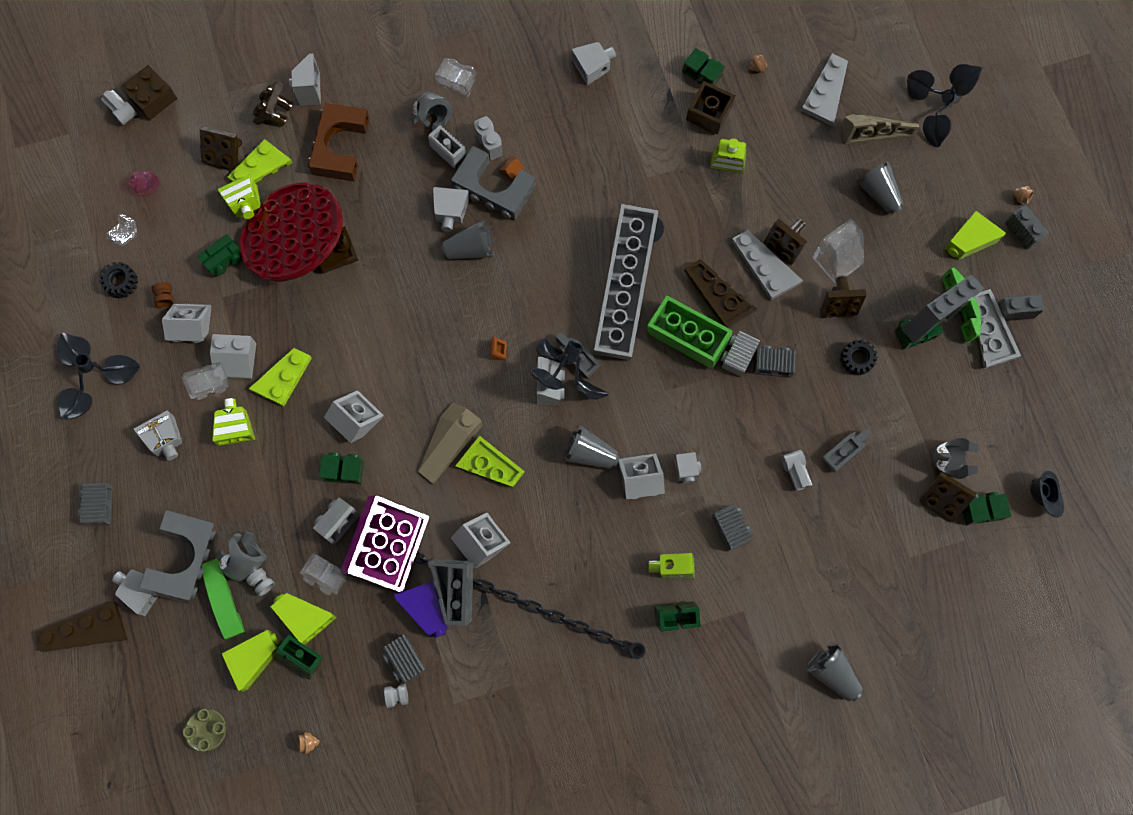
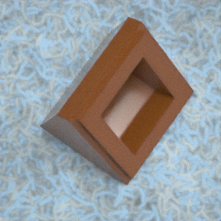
(511, 168)
(497, 349)

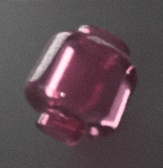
(144, 182)

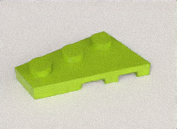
(261, 162)
(282, 377)
(490, 463)

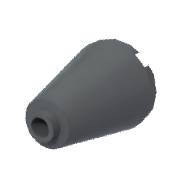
(882, 188)
(469, 243)
(590, 450)
(835, 672)

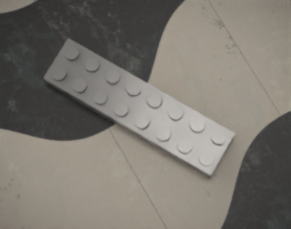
(626, 282)

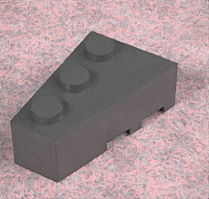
(455, 589)

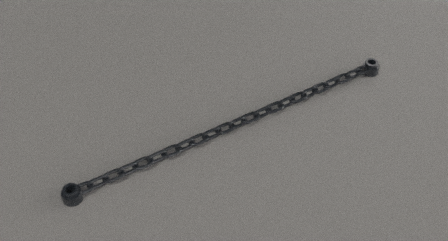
(550, 613)

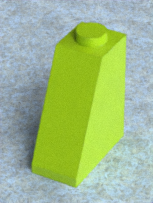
(974, 236)
(301, 617)
(251, 658)

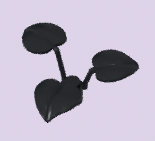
(919, 83)
(75, 351)
(569, 356)

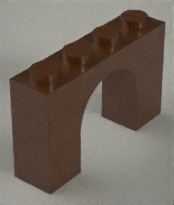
(335, 119)

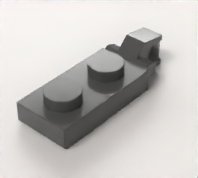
(588, 363)
(845, 450)

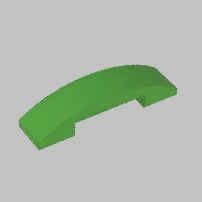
(971, 314)
(221, 600)

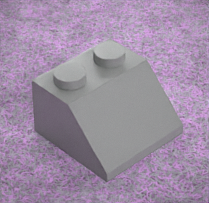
(306, 82)
(187, 322)
(235, 354)
(545, 395)
(353, 416)
(641, 476)
(336, 520)
(480, 540)

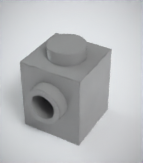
(687, 467)

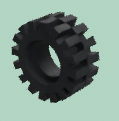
(111, 273)
(861, 346)

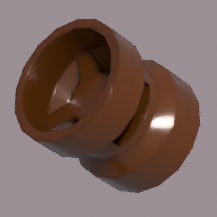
(162, 294)

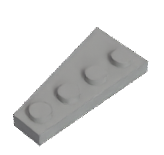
(826, 93)
(767, 268)
(995, 337)

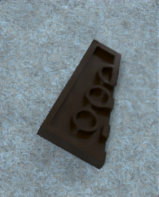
(719, 295)
(90, 628)

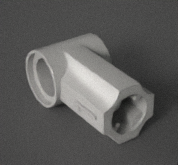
(119, 108)
(795, 465)

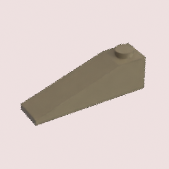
(870, 128)
(450, 437)

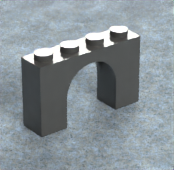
(508, 202)
(942, 307)
(180, 585)

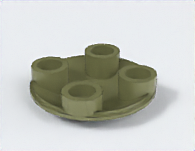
(205, 730)

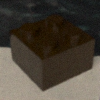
(148, 92)
(710, 107)

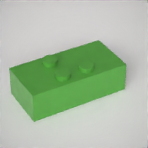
(689, 332)

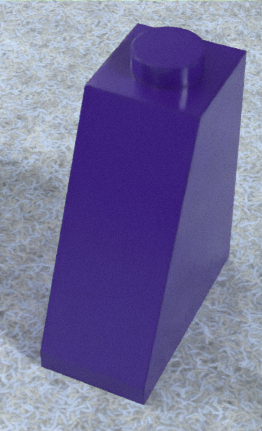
(424, 608)

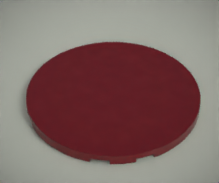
(291, 232)

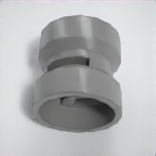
(260, 582)
(394, 696)

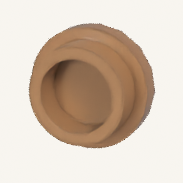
(758, 63)
(1023, 194)
(306, 742)

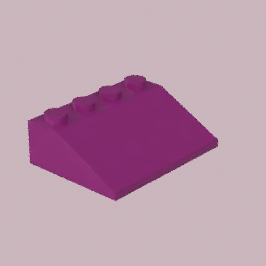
(384, 543)

